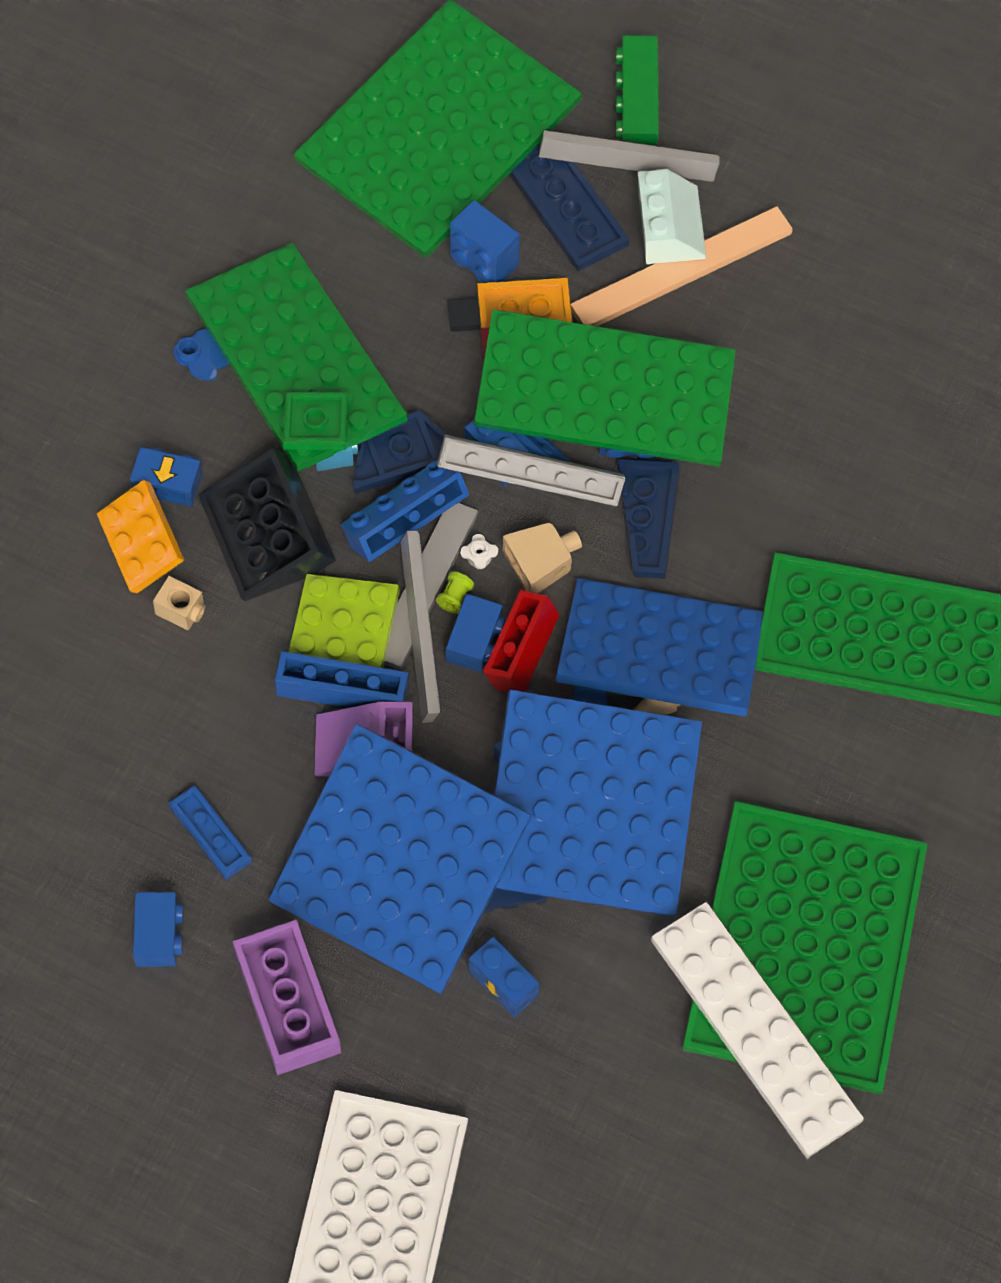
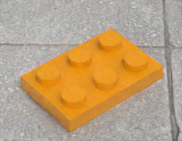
(529, 297)
(140, 536)

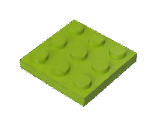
(345, 620)

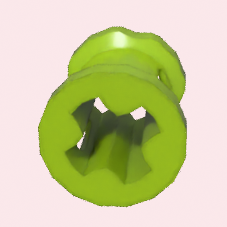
(455, 592)

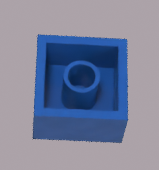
(484, 244)

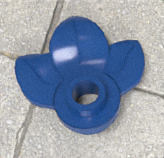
(204, 357)

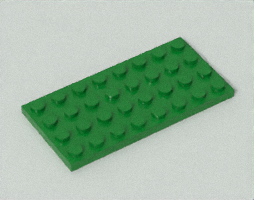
(290, 338)
(605, 388)
(882, 634)

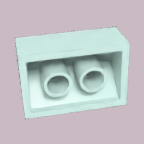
(670, 217)

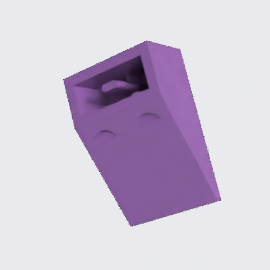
(334, 728)

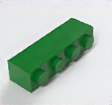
(638, 90)

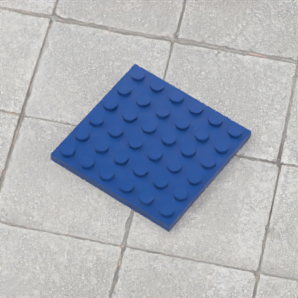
(603, 800)
(400, 858)

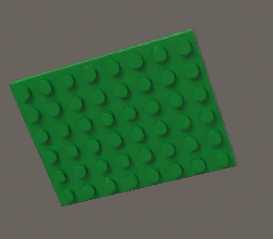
(437, 127)
(825, 927)

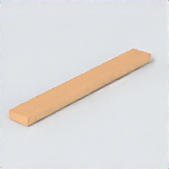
(668, 276)

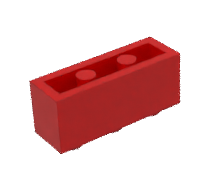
(521, 642)

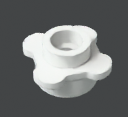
(477, 560)

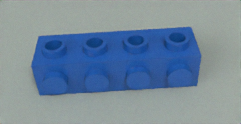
(404, 510)
(338, 681)

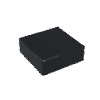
(464, 315)

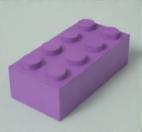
(287, 997)

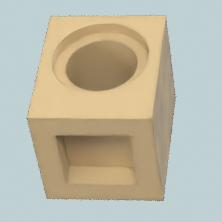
(174, 592)

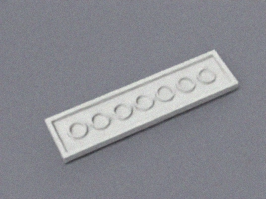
(757, 1030)

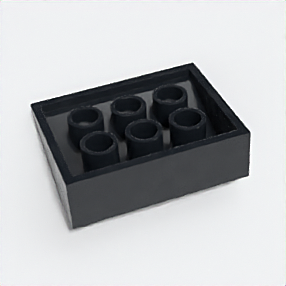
(266, 526)

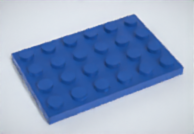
(660, 647)

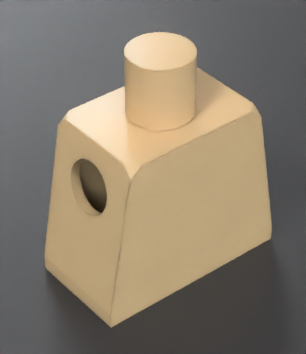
(540, 555)

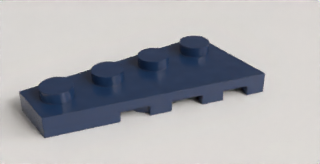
(649, 512)

